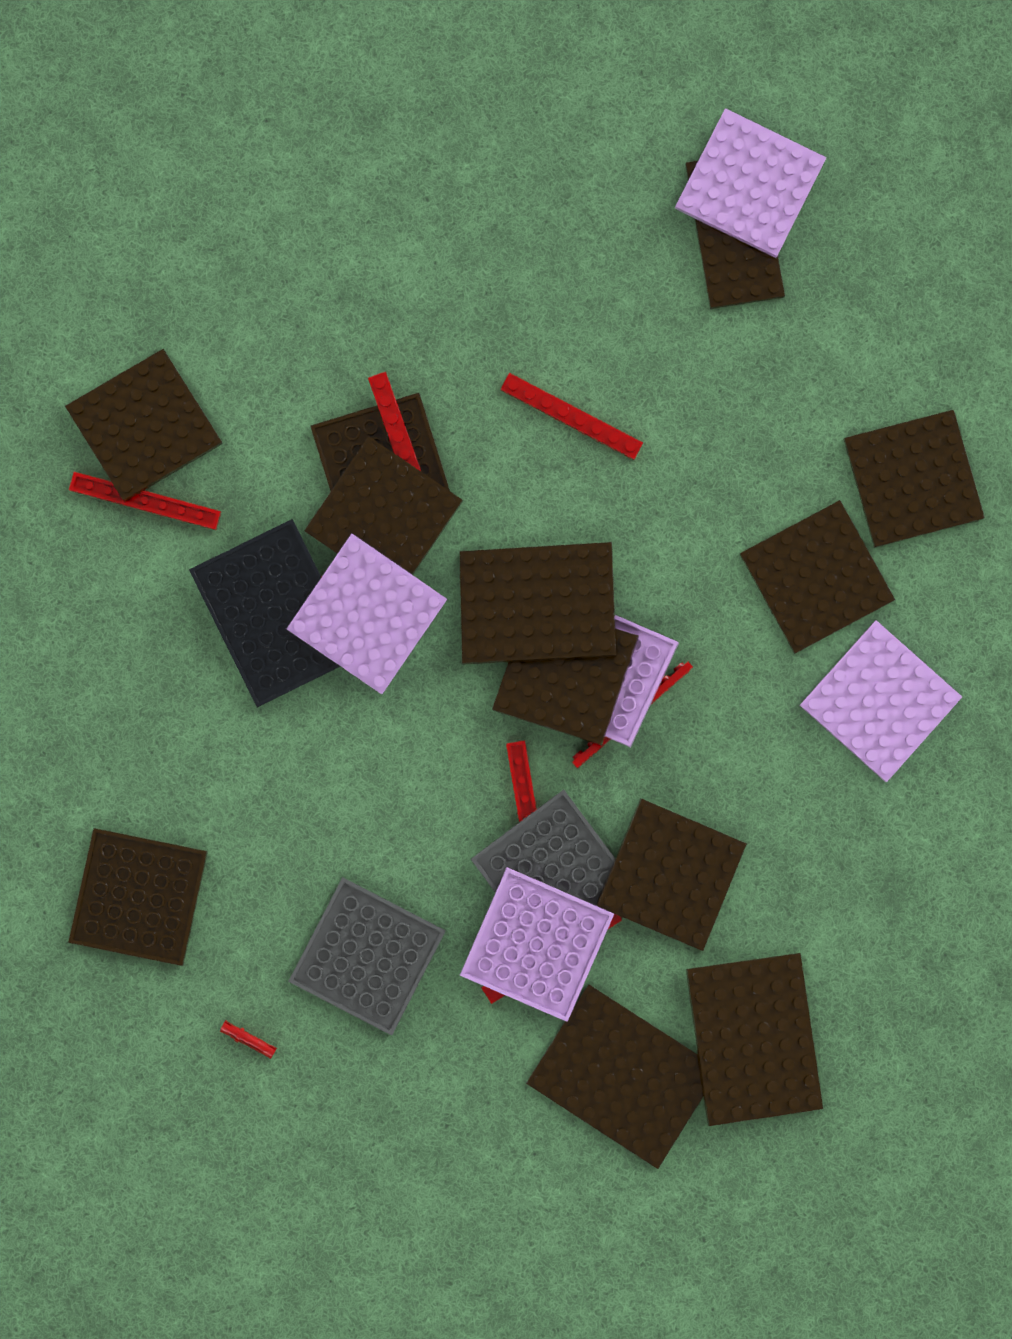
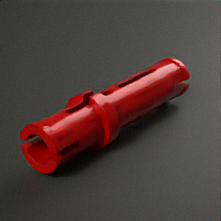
(248, 1039)

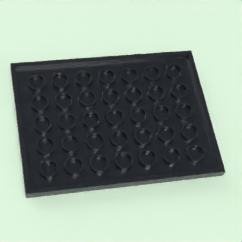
(254, 599)

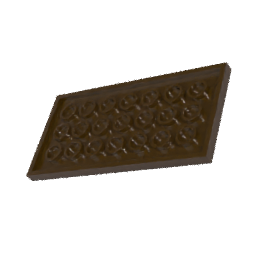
(734, 269)

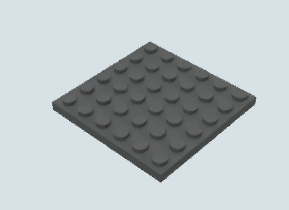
(552, 847)
(367, 956)

